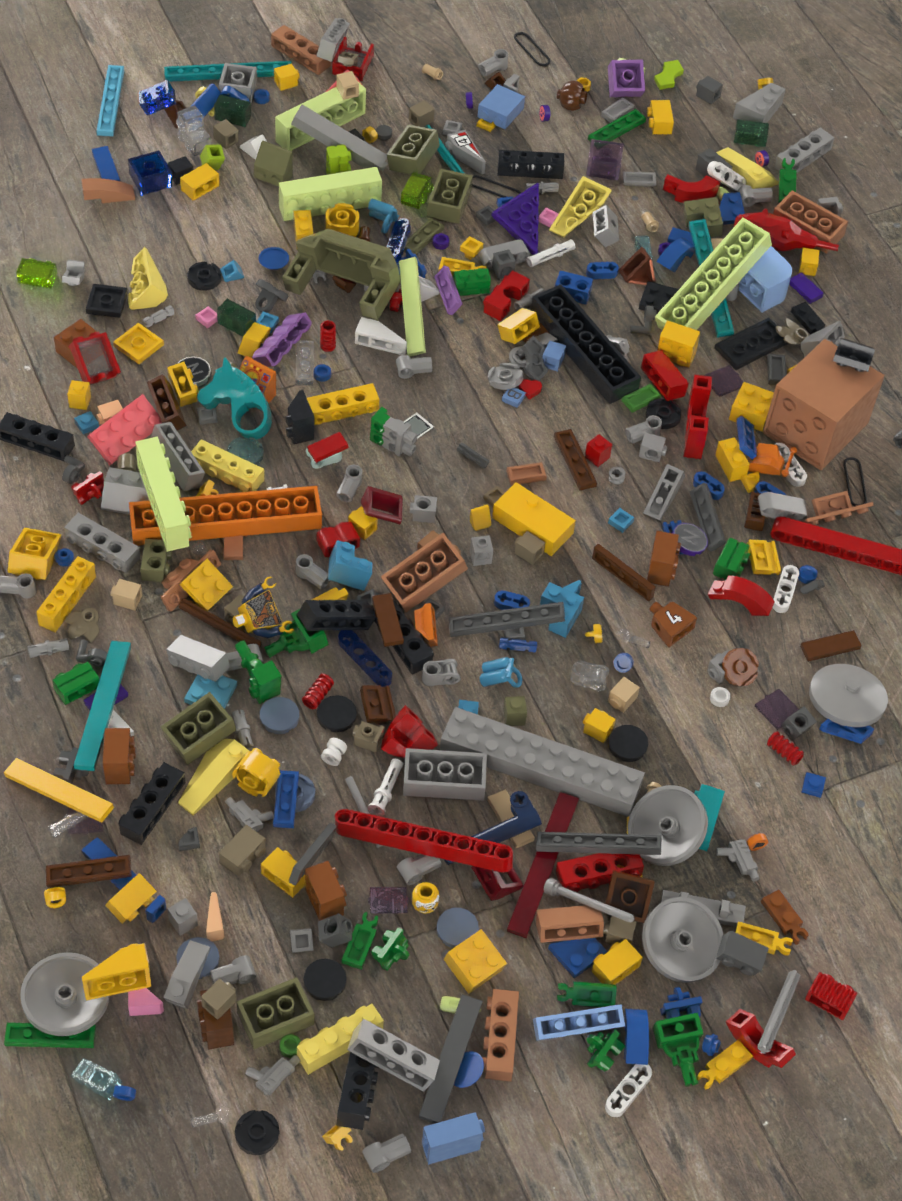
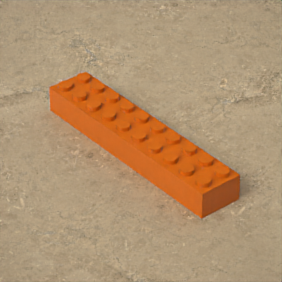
(237, 514)

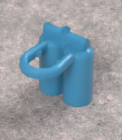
(383, 212)
(499, 671)

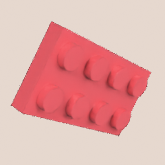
(124, 428)

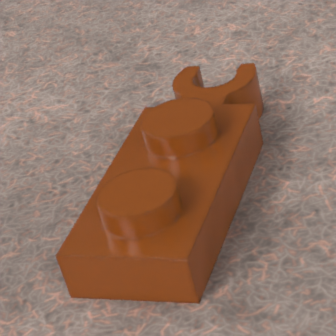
(784, 915)

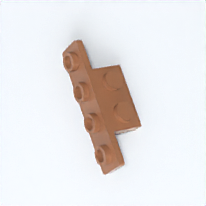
(835, 505)
(175, 592)

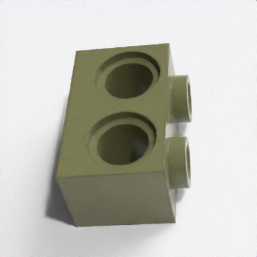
(155, 561)

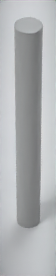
(358, 798)

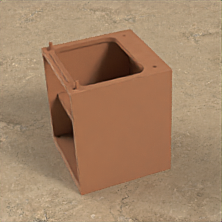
(821, 405)

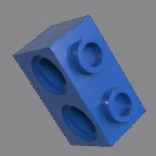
(576, 285)

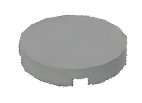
(505, 376)

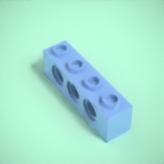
(578, 1022)

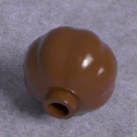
(572, 95)

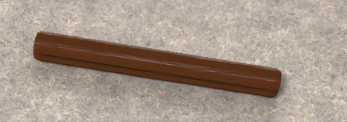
(217, 622)

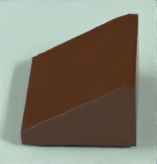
(494, 80)
(344, 284)

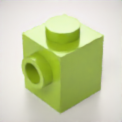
(213, 156)

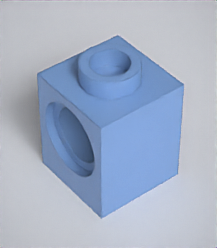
(554, 355)

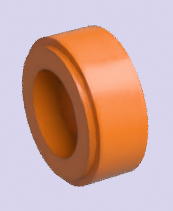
(757, 841)

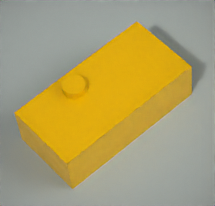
(525, 511)

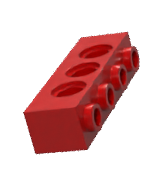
(587, 865)

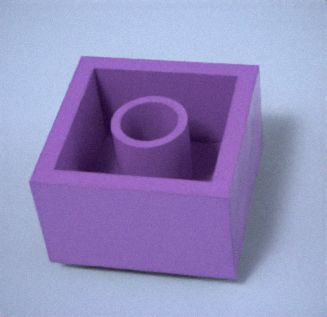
(626, 78)

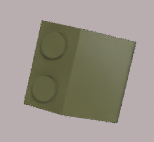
(273, 164)

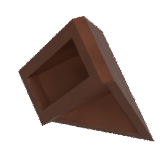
(638, 268)

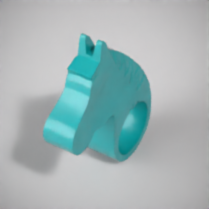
(237, 388)

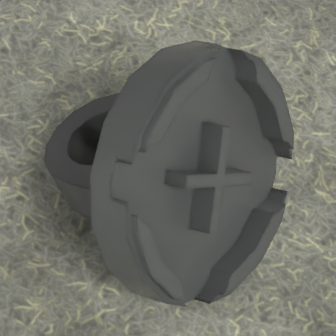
(270, 294)

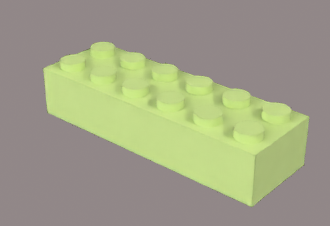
(328, 105)
(325, 191)
(163, 493)

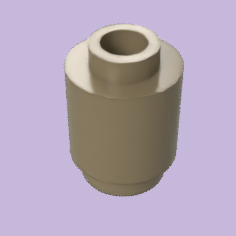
(127, 462)

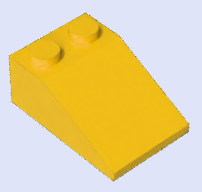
(33, 553)
(119, 973)

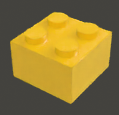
(679, 343)
(752, 404)
(475, 961)

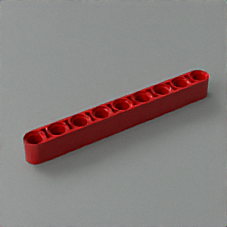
(837, 544)
(424, 840)

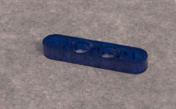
(399, 238)
(362, 659)

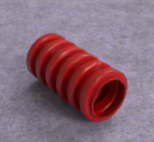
(328, 336)
(318, 690)
(785, 748)

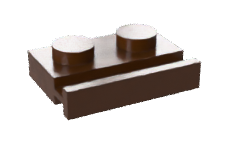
(377, 703)

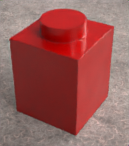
(598, 450)

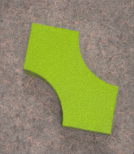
(670, 71)

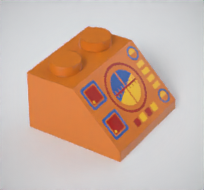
(262, 375)

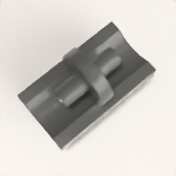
(68, 774)

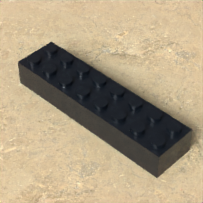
(585, 344)

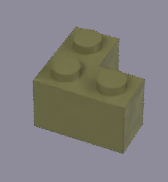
(705, 209)

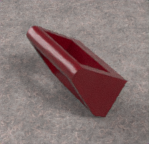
(382, 501)
(494, 884)

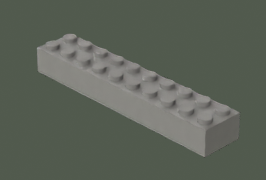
(544, 761)

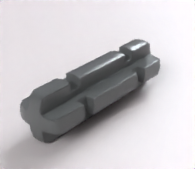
(472, 455)

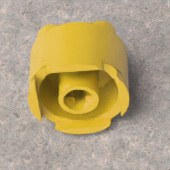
(343, 219)
(256, 773)

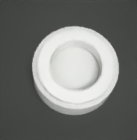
(720, 697)

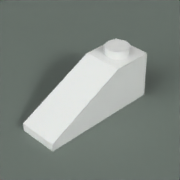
(377, 336)

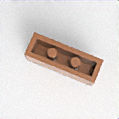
(569, 923)

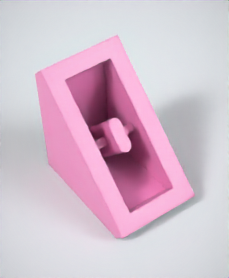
(144, 1003)

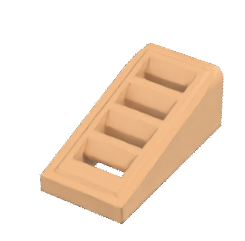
(214, 922)

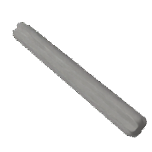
(779, 1011)

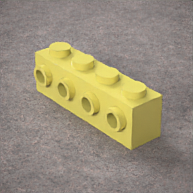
(228, 467)
(334, 1041)

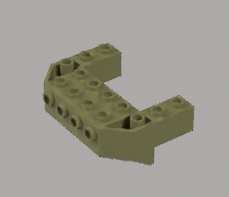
(348, 259)

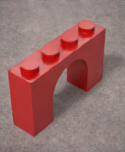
(696, 417)

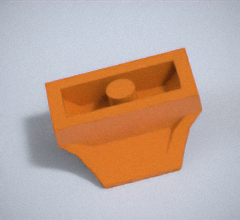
(767, 460)
(426, 624)

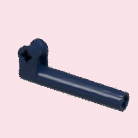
(524, 819)

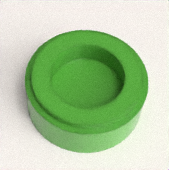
(289, 1045)

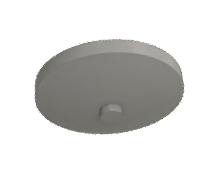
(848, 695)
(674, 815)
(682, 939)
(56, 997)

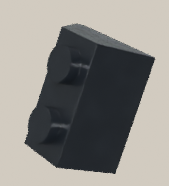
(300, 420)

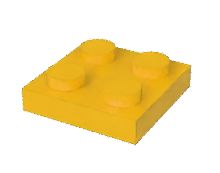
(138, 343)
(206, 585)

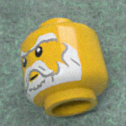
(425, 897)

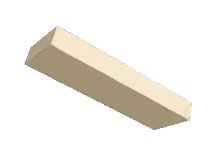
(502, 807)

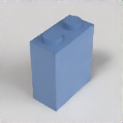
(501, 106)
(452, 1138)

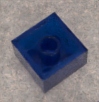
(150, 172)

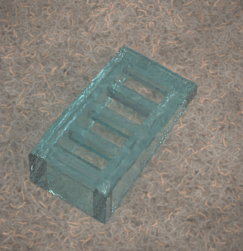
(643, 241)
(107, 1085)

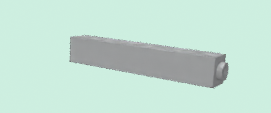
(334, 135)

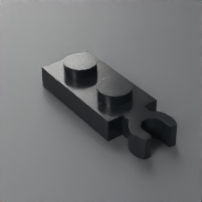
(807, 317)

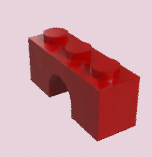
(499, 302)

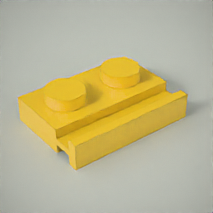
(764, 557)

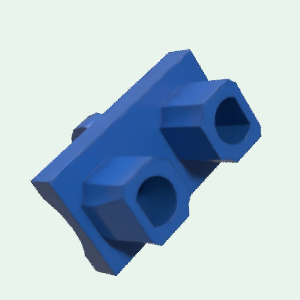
(681, 1004)

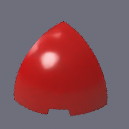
(407, 732)

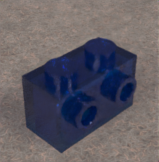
(157, 97)

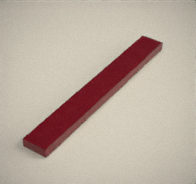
(541, 869)

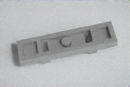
(729, 913)

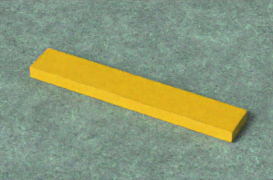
(59, 790)

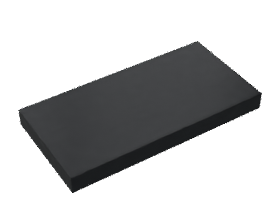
(750, 344)

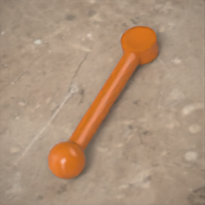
(784, 473)

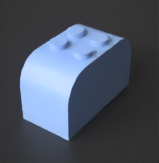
(767, 280)

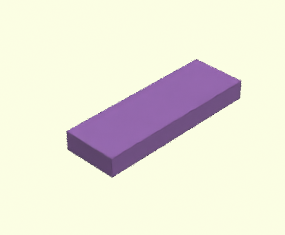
(448, 290)

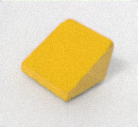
(480, 517)

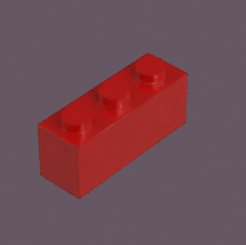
(664, 375)

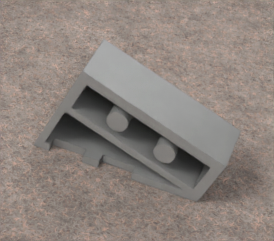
(760, 105)

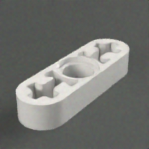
(720, 175)
(800, 472)
(785, 582)
(628, 1099)

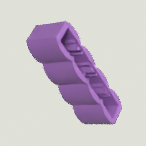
(282, 339)

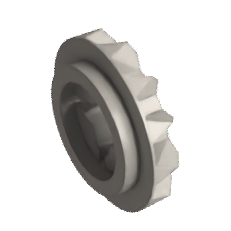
(515, 355)

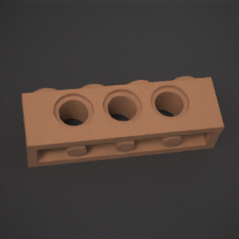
(299, 49)
(505, 1002)

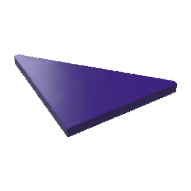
(521, 217)

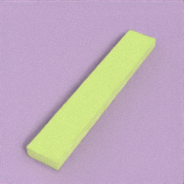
(412, 306)

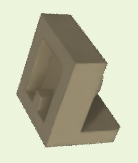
(348, 59)

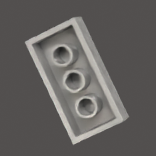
(445, 774)

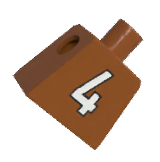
(671, 622)

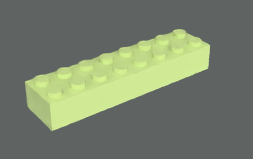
(716, 276)

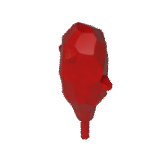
(784, 233)

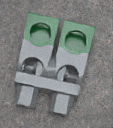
(392, 433)

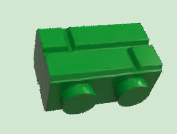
(472, 281)
(732, 559)
(75, 683)

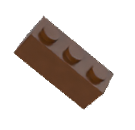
(166, 402)

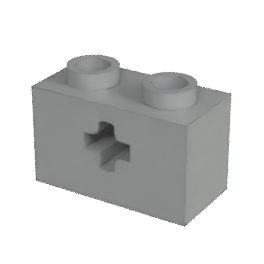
(605, 226)

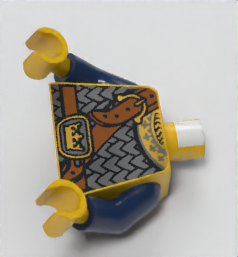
(260, 613)

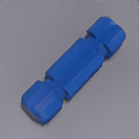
(518, 644)

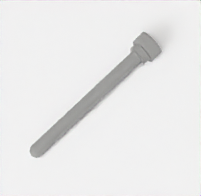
(553, 887)

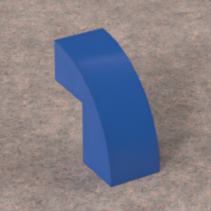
(675, 253)
(636, 1037)

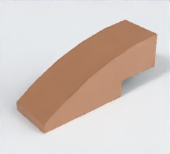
(107, 190)

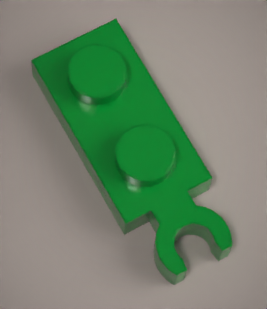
(787, 179)
(361, 942)
(589, 994)

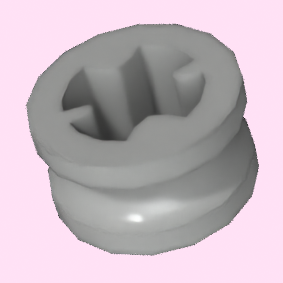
(616, 470)

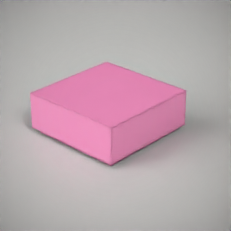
(547, 217)
(207, 317)

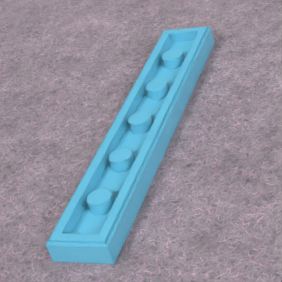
(110, 100)

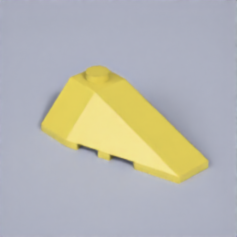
(753, 173)
(583, 201)
(147, 283)
(212, 774)

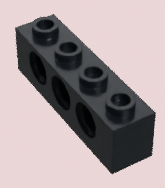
(530, 164)
(36, 436)
(336, 615)
(411, 658)
(139, 829)
(357, 1093)

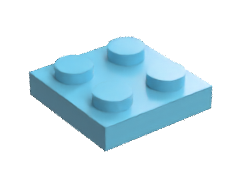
(221, 689)

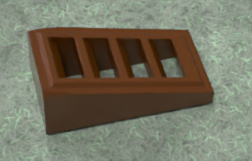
(753, 521)

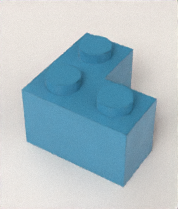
(347, 568)
(572, 605)

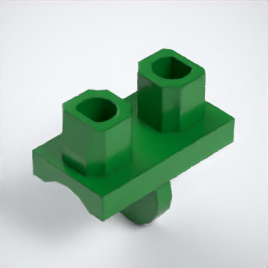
(394, 948)
(609, 1043)

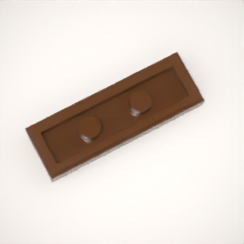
(387, 620)
(830, 645)

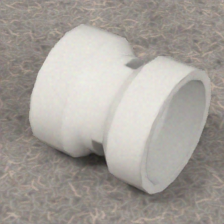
(334, 750)

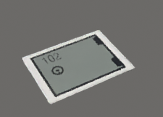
(418, 424)

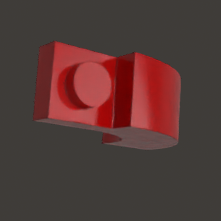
(691, 191)
(745, 592)
(749, 1032)

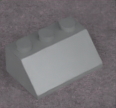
(120, 489)

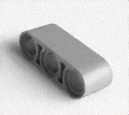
(516, 247)
(777, 505)

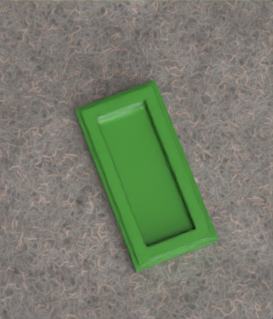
(640, 398)

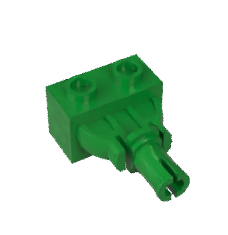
(298, 640)
(264, 678)
(680, 1042)

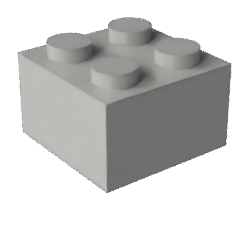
(239, 77)

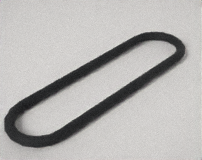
(528, 52)
(478, 176)
(847, 480)

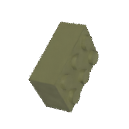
(413, 149)
(449, 196)
(198, 728)
(275, 1013)

